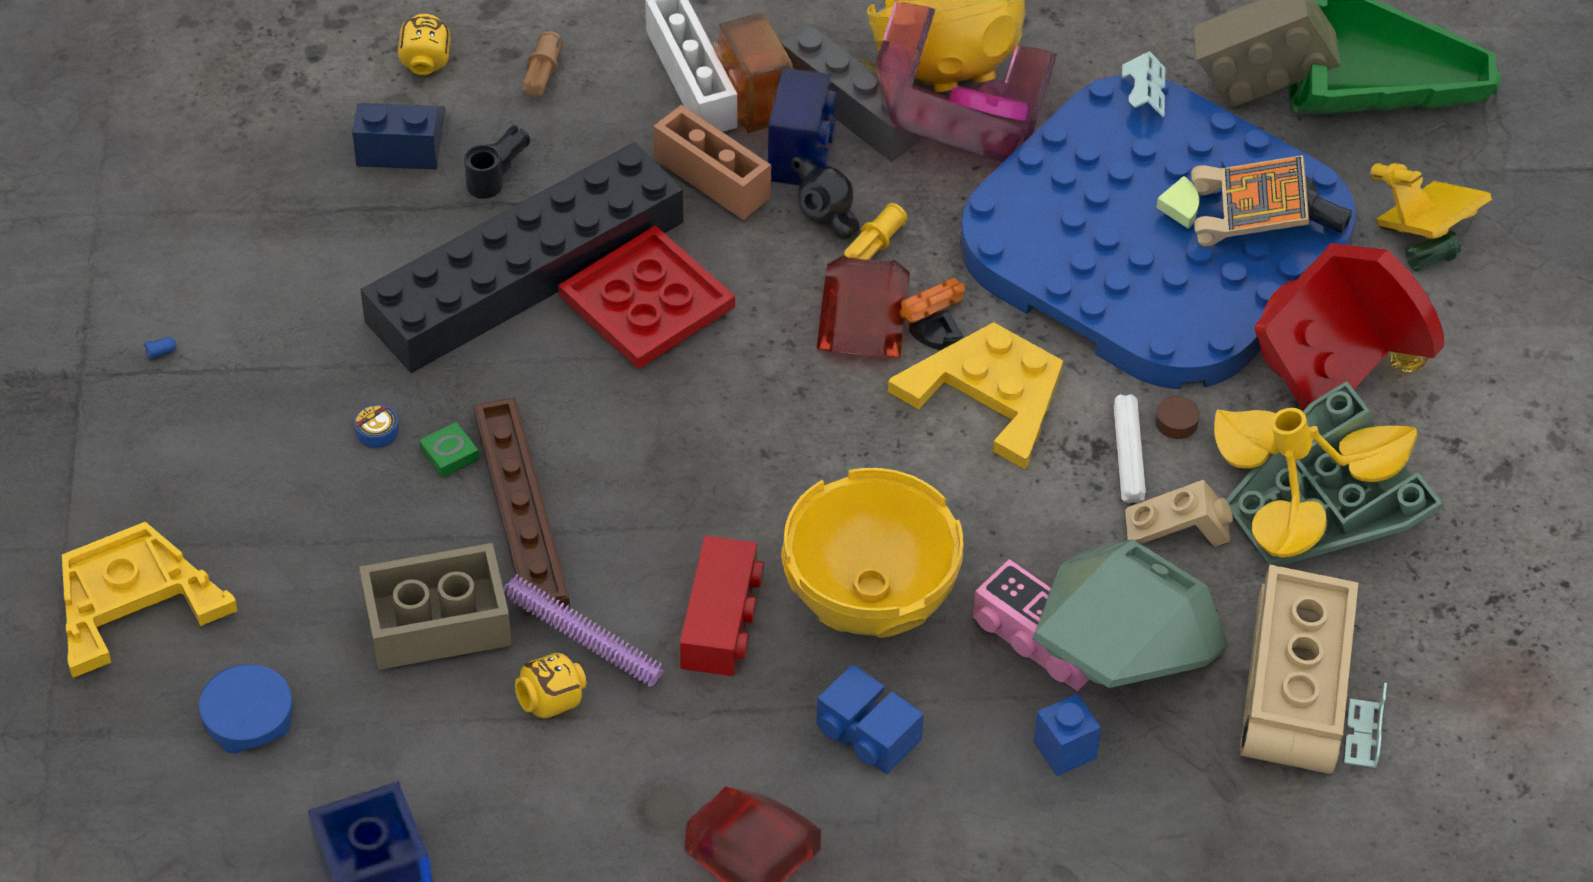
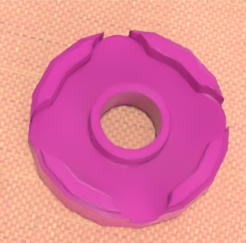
(989, 103)

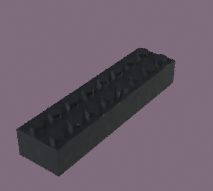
(519, 256)

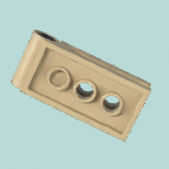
(1299, 669)

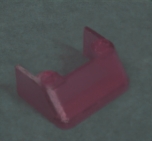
(946, 122)

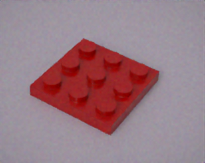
(646, 296)

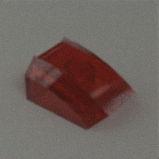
(863, 307)
(750, 837)

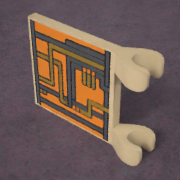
(1254, 198)

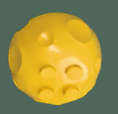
(964, 38)
(872, 551)

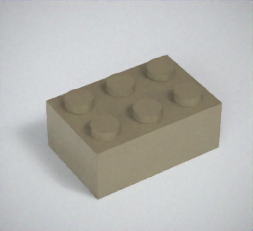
(1264, 47)
(435, 606)

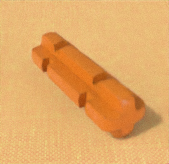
(932, 300)

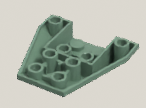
(1353, 508)
(1129, 616)

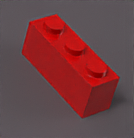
(721, 606)

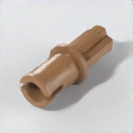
(542, 63)

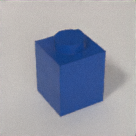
(1067, 734)

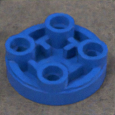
(246, 707)

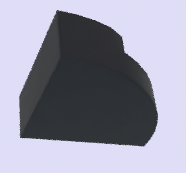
(936, 330)

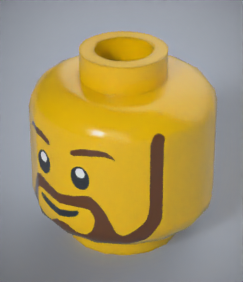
(424, 44)
(550, 685)

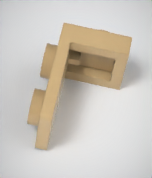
(1178, 510)

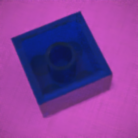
(800, 122)
(370, 838)

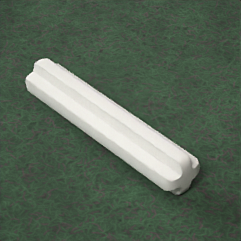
(1129, 449)

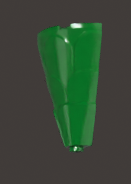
(1393, 64)

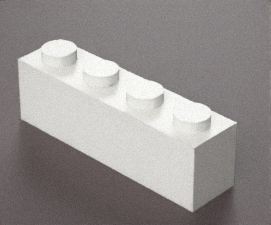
(691, 62)

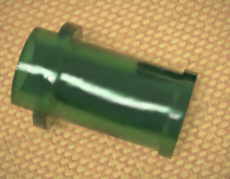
(1433, 250)

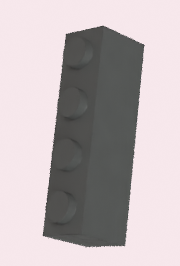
(859, 92)

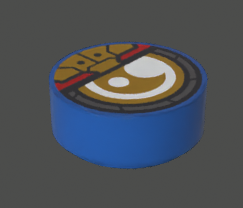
(376, 425)

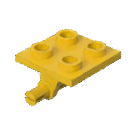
(1428, 209)

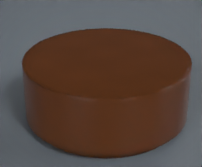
(1177, 417)

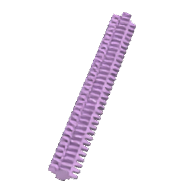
(583, 632)

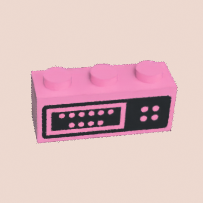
(1011, 608)

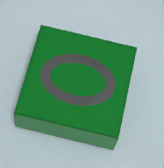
(449, 449)

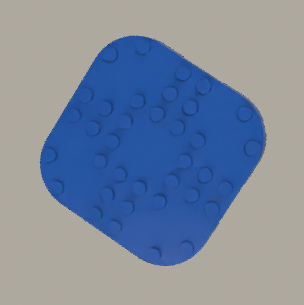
(1081, 237)

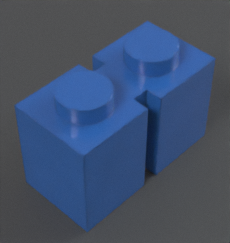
(878, 731)

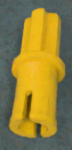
(877, 234)

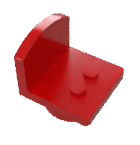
(1344, 320)

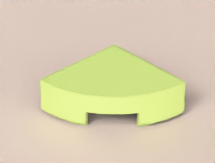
(1180, 202)

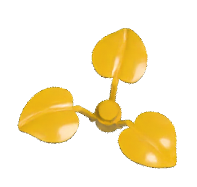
(1295, 527)

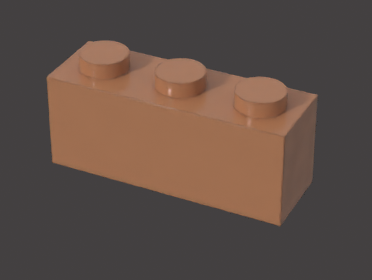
(712, 162)

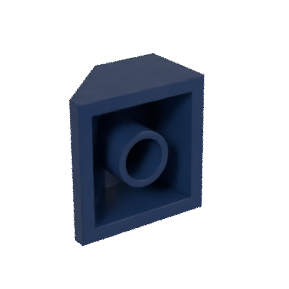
(398, 135)

